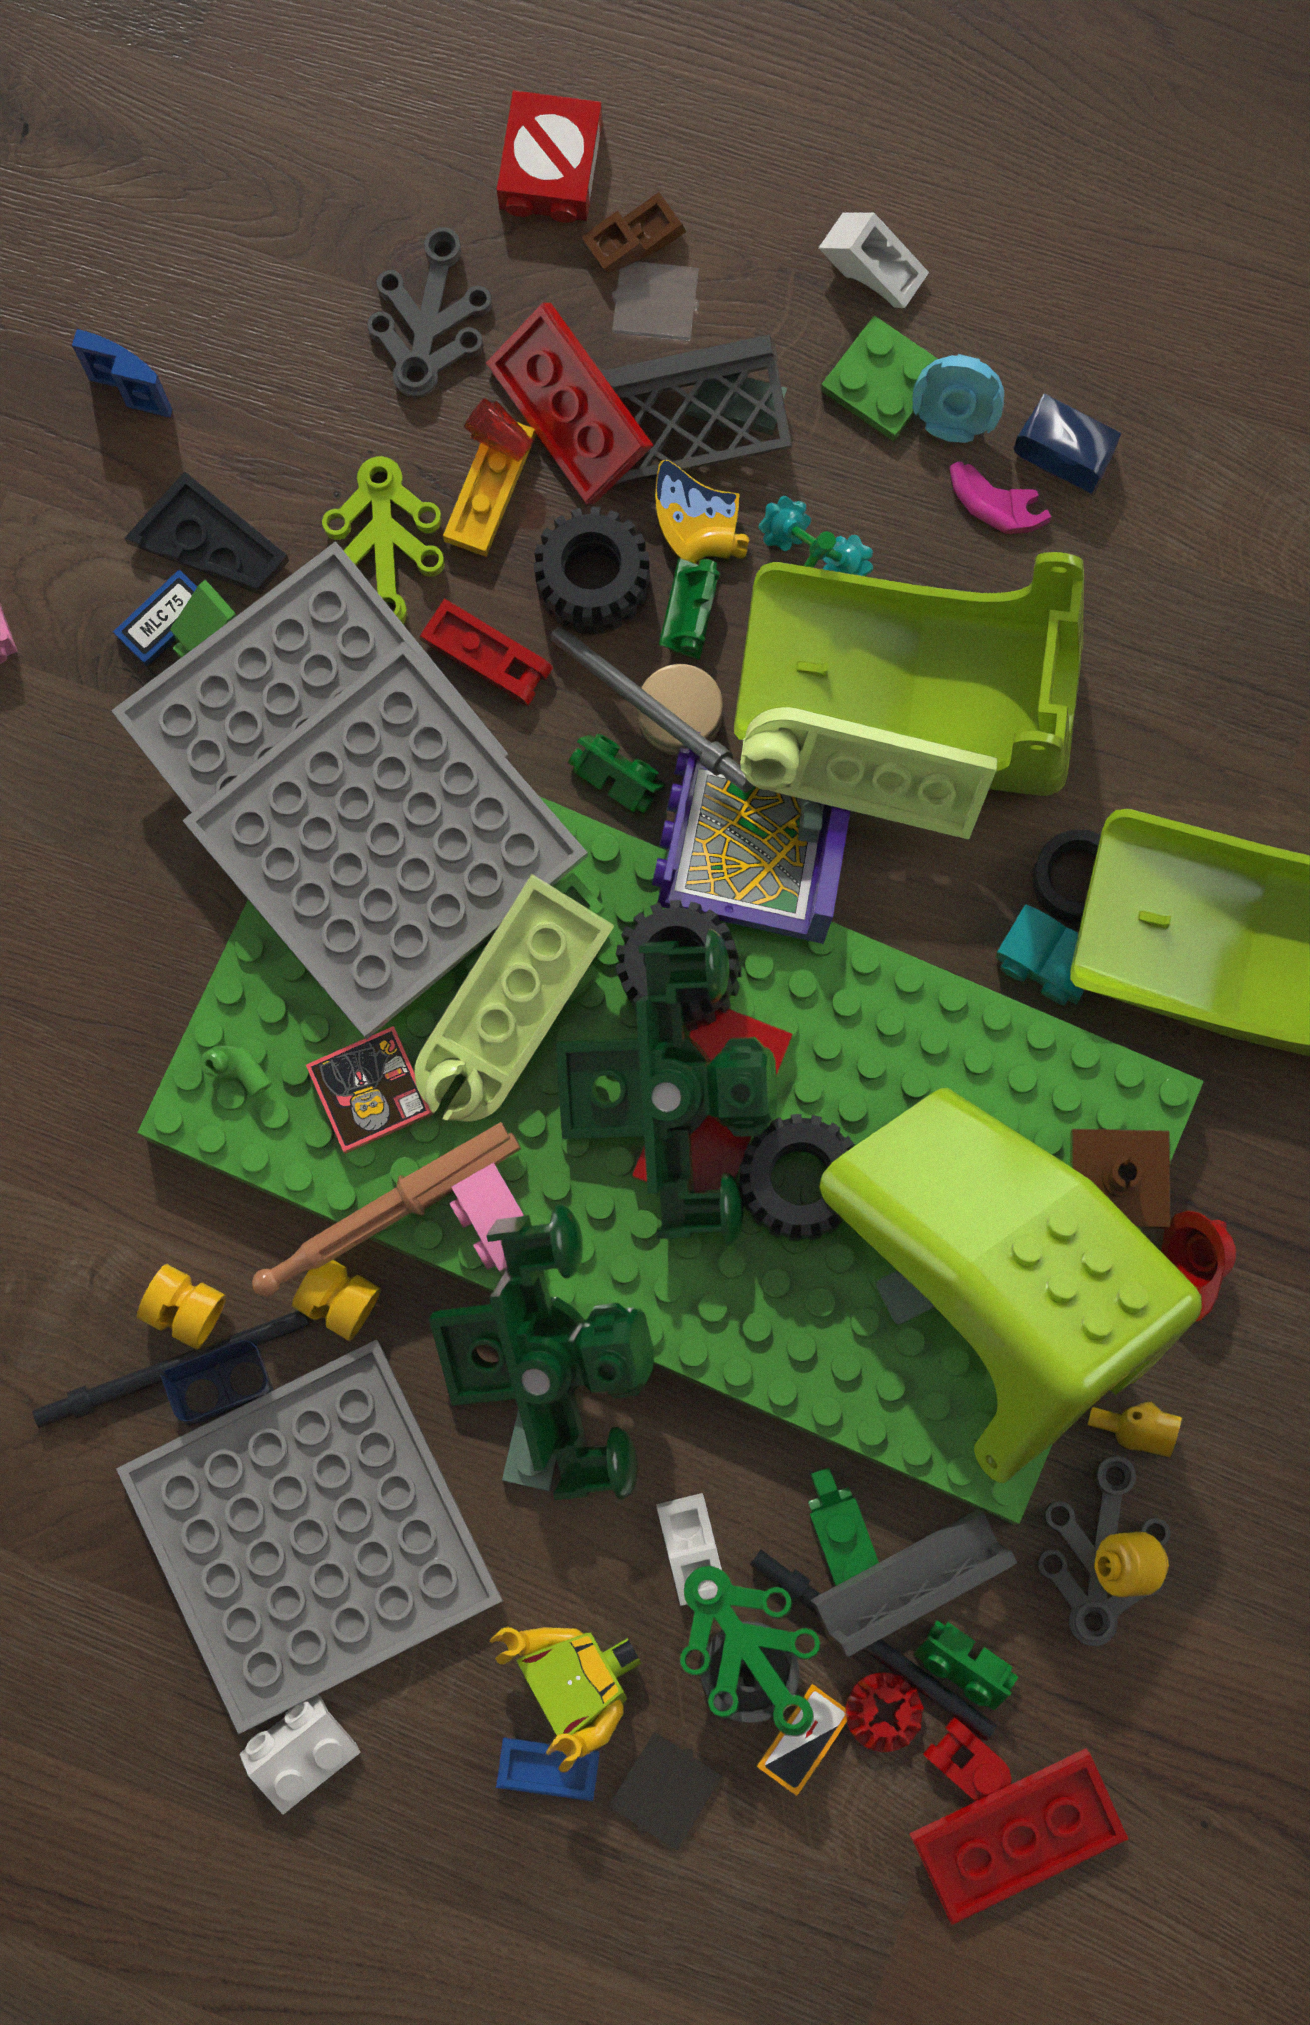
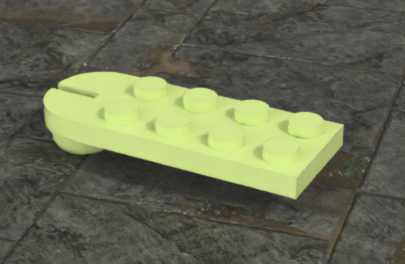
(867, 770)
(509, 1001)

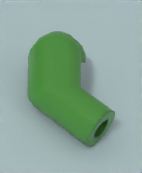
(235, 1063)

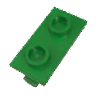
(689, 607)
(632, 779)
(984, 1681)

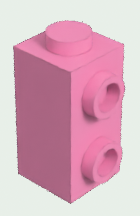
(481, 1202)

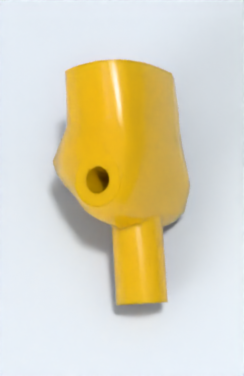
(1140, 1427)

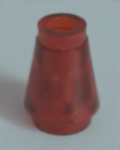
(498, 430)

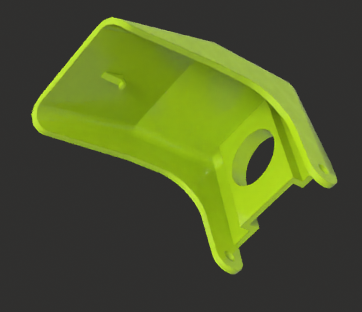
(926, 662)
(1199, 929)
(1018, 1260)

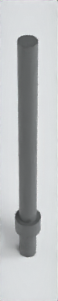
(712, 755)

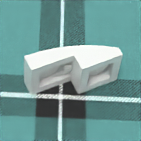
(689, 1541)

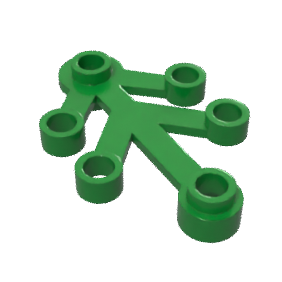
(743, 1643)

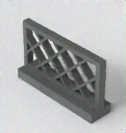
(696, 369)

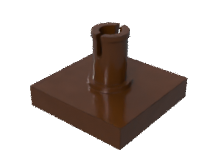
(1128, 1169)

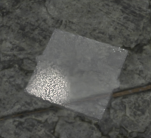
(656, 300)

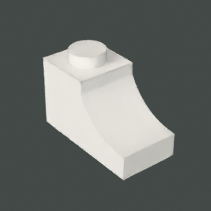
(873, 255)

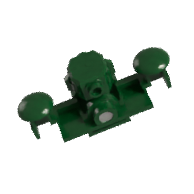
(672, 1088)
(548, 1354)

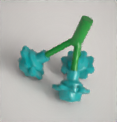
(787, 524)

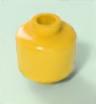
(1131, 1564)

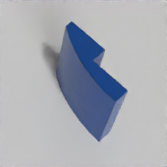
(118, 367)

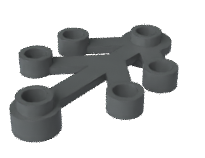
(428, 322)
(1107, 1524)

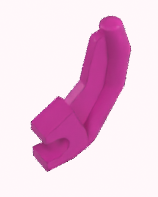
(996, 506)

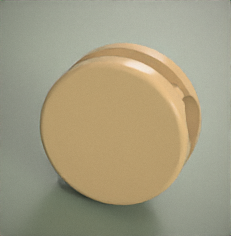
(690, 696)

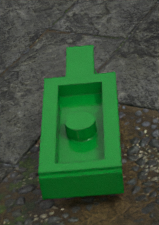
(840, 1529)

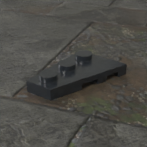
(208, 536)

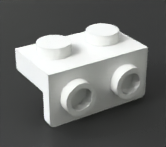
(298, 1753)

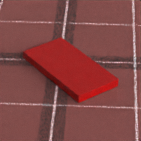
(569, 403)
(712, 1145)
(1019, 1836)

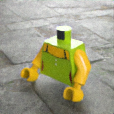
(572, 1684)

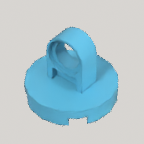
(958, 398)

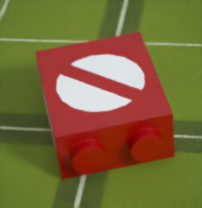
(549, 156)

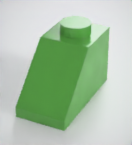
(200, 618)

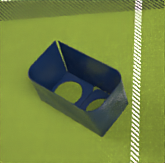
(1067, 443)
(204, 1368)

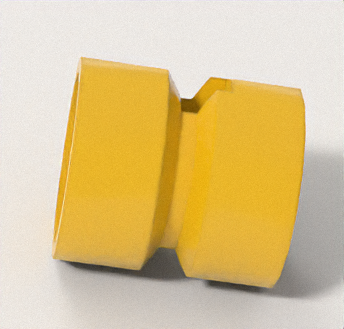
(337, 1298)
(181, 1306)

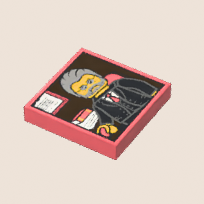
(368, 1089)

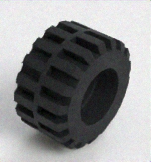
(592, 535)
(690, 929)
(756, 1169)

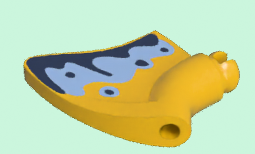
(697, 518)

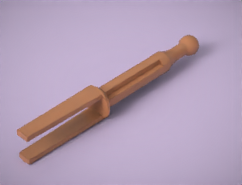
(411, 1195)

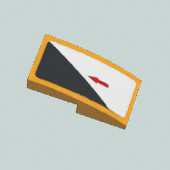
(795, 1758)

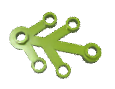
(383, 529)

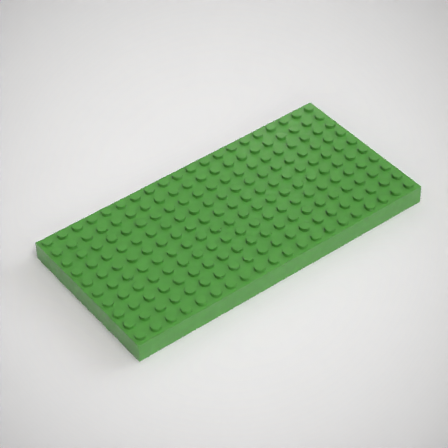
(751, 1320)

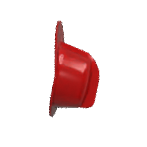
(1201, 1252)

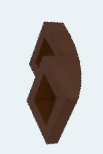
(630, 238)

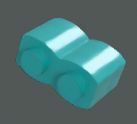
(1043, 952)

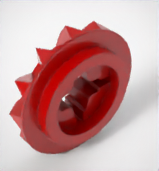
(862, 1708)

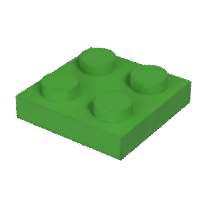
(878, 377)

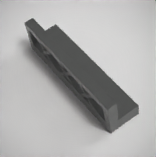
(911, 1583)

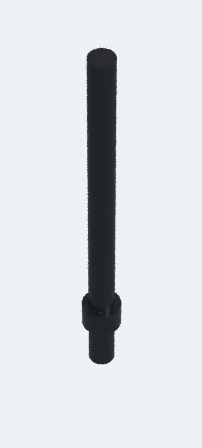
(84, 1400)
(799, 1589)

